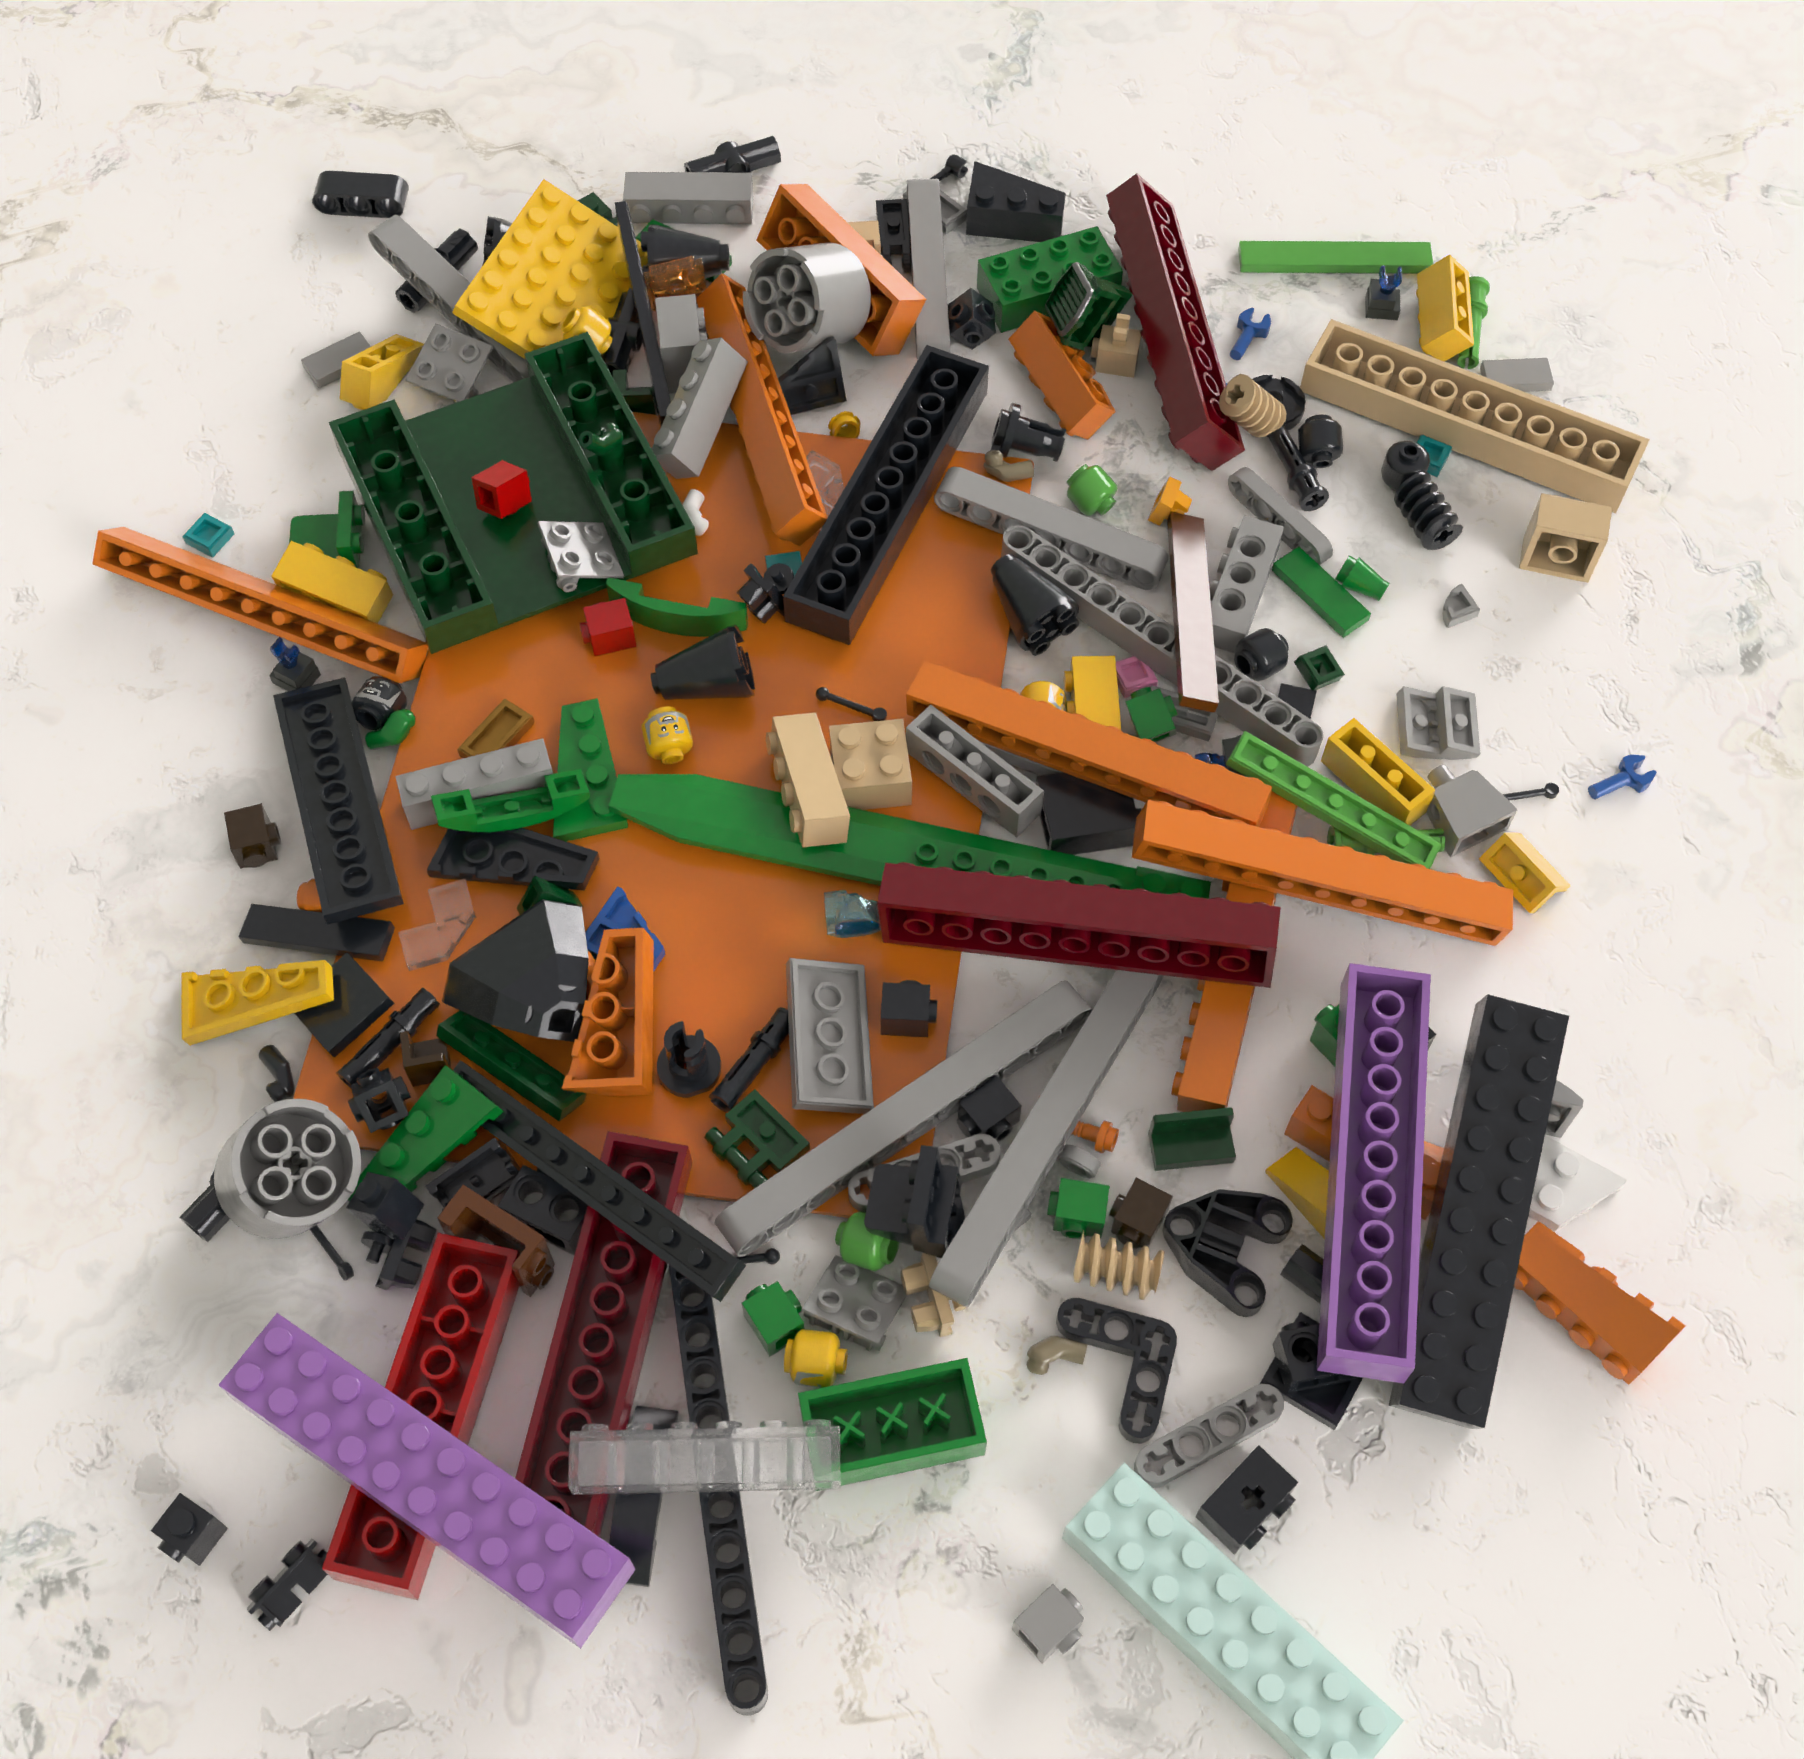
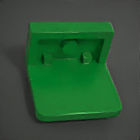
(333, 533)

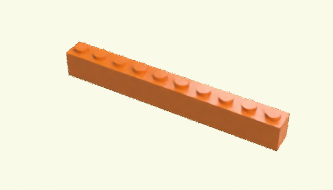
(765, 419)
(260, 604)
(1086, 747)
(1322, 873)
(1224, 1007)

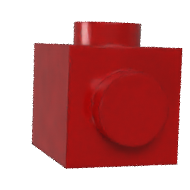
(501, 489)
(608, 627)

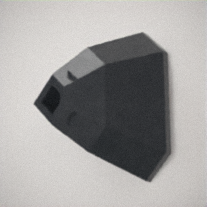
(526, 974)

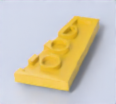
(237, 1000)

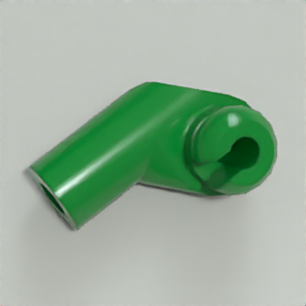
(393, 731)

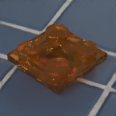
(675, 278)

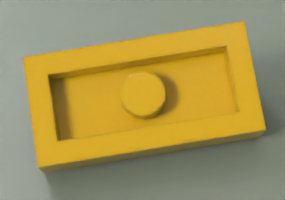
(1524, 870)

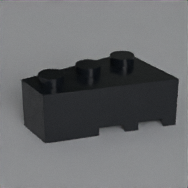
(1012, 207)

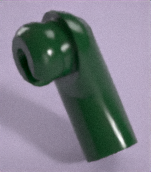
(602, 444)

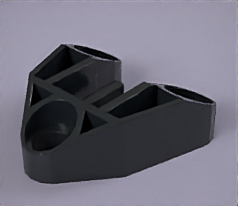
(1219, 1230)

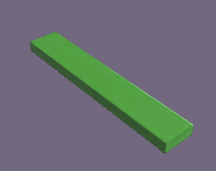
(1333, 256)
(1332, 802)

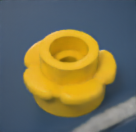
(850, 430)

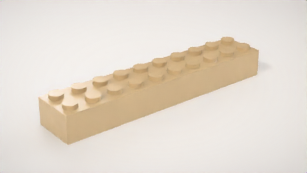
(1473, 415)

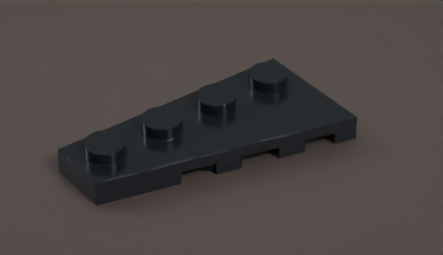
(512, 858)

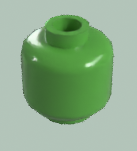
(1091, 490)
(862, 1247)

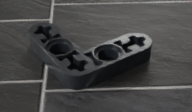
(1132, 1345)

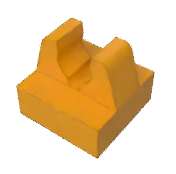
(1169, 500)

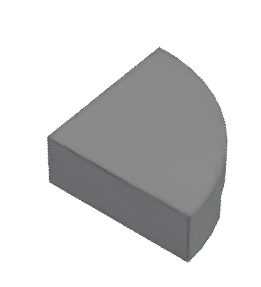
(1459, 607)

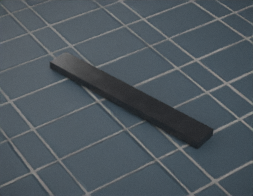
(643, 309)

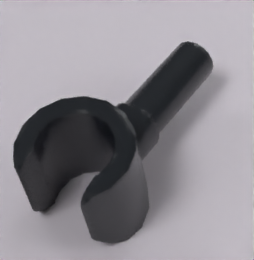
(955, 166)

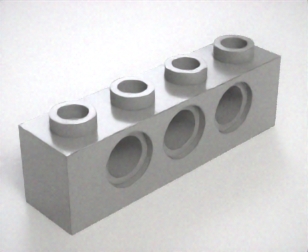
(1242, 580)
(974, 770)

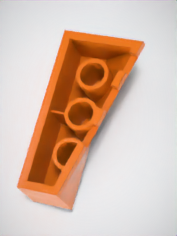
(1061, 376)
(617, 1022)
(1312, 1128)
(1592, 1305)

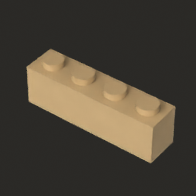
(808, 780)

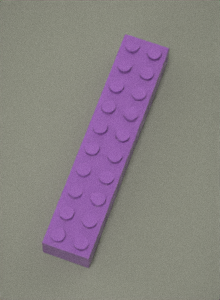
(1375, 1176)
(429, 1479)

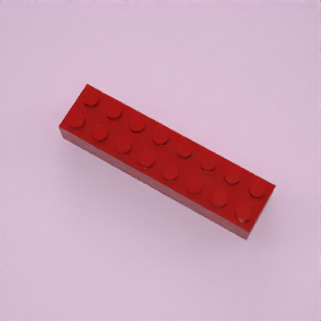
(443, 1375)

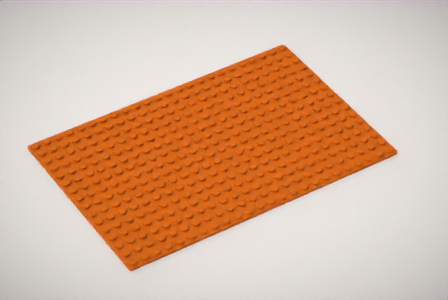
(717, 913)

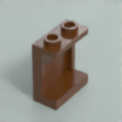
(473, 1215)

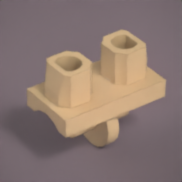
(937, 1312)

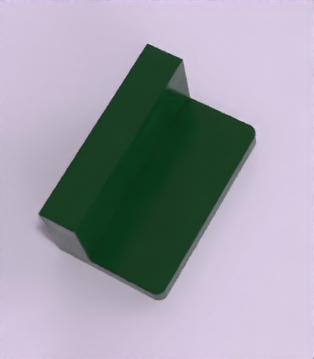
(1192, 1139)

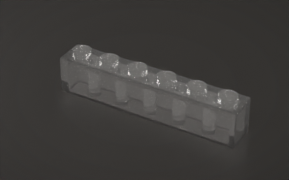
(704, 1458)

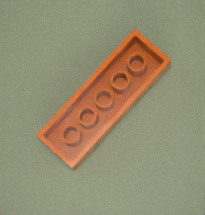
(804, 218)

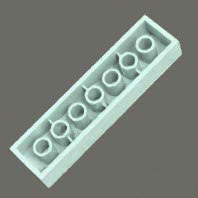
(1228, 1624)

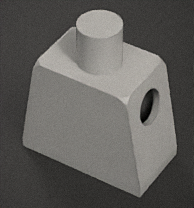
(1467, 809)

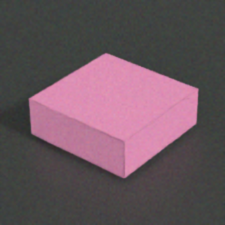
(1134, 675)

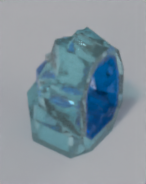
(850, 914)

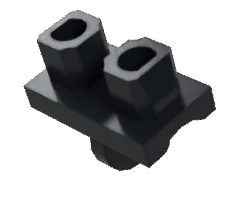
(765, 593)
(396, 1269)

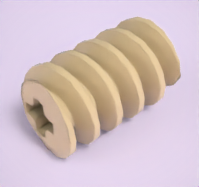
(1251, 406)
(1118, 1266)

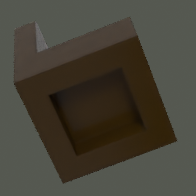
(423, 1059)

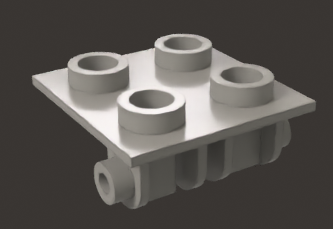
(449, 364)
(579, 552)
(854, 1302)

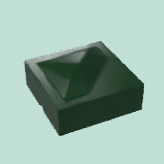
(1319, 668)

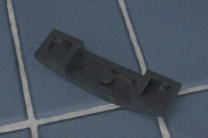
(638, 1513)

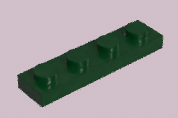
(510, 1063)

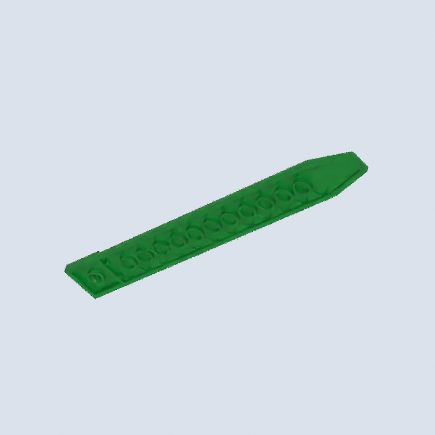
(757, 826)

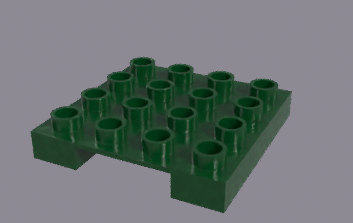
(486, 572)

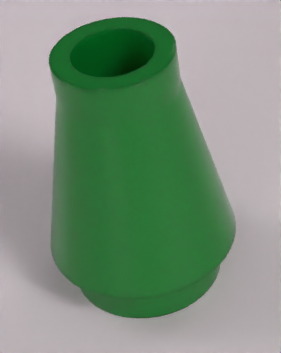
(1361, 578)

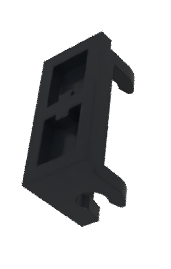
(485, 1171)

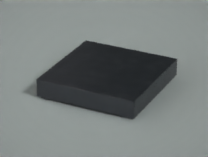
(355, 1007)
(1322, 1403)

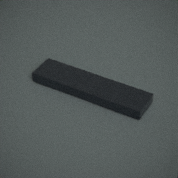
(308, 932)

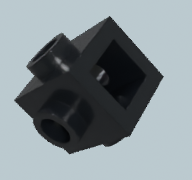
(971, 319)
(382, 1112)

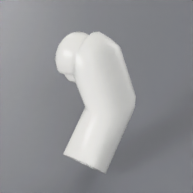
(692, 505)

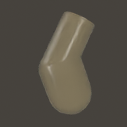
(1004, 471)
(1052, 1349)

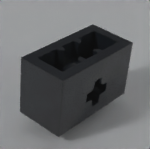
(1256, 1477)

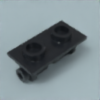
(275, 1595)

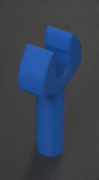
(1249, 331)
(1626, 777)

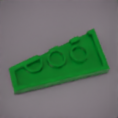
(586, 747)
(435, 1126)

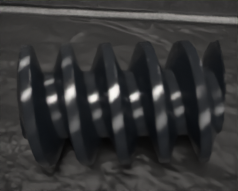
(1427, 511)

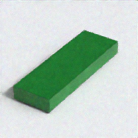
(1321, 591)

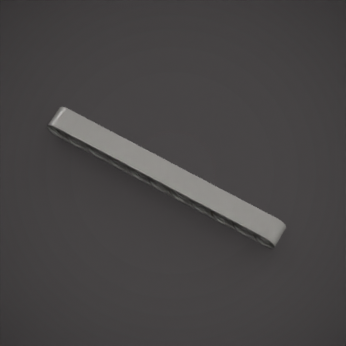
(1153, 643)
(900, 1119)
(1042, 1137)

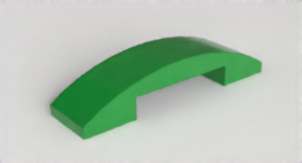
(675, 616)
(512, 810)

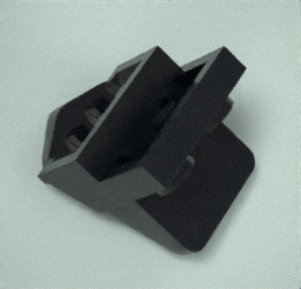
(916, 1203)

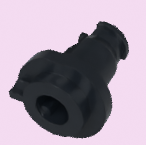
(1026, 435)
(701, 1061)

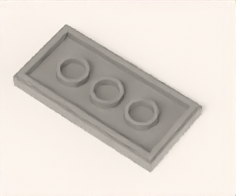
(828, 1036)

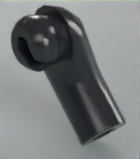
(281, 1071)

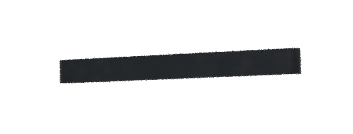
(724, 1530)

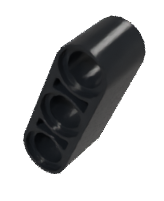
(360, 194)

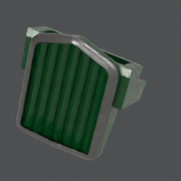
(1083, 305)

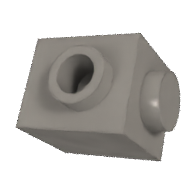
(1050, 1623)

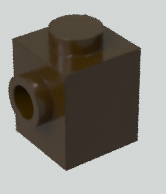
(252, 836)
(1139, 1213)

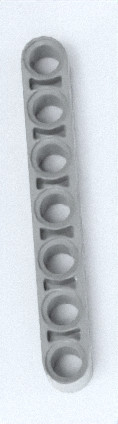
(928, 263)
(437, 284)
(1080, 537)

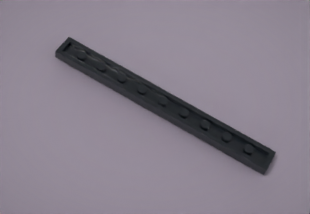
(608, 1192)

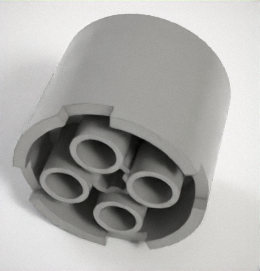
(807, 295)
(263, 1193)

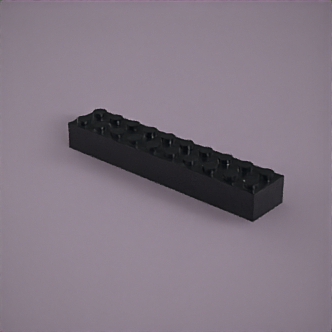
(886, 495)
(1481, 1209)

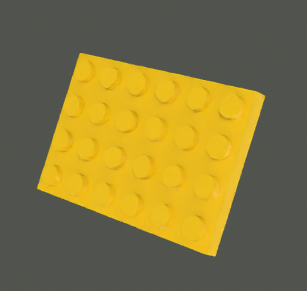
(542, 268)

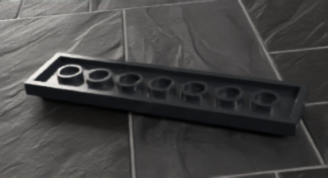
(337, 802)

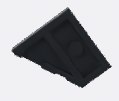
(814, 379)

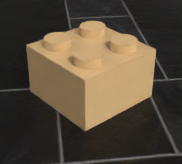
(1565, 537)
(872, 763)

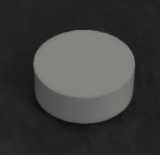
(1079, 1161)

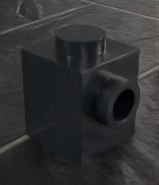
(907, 1009)
(989, 1111)
(385, 1205)
(188, 1531)

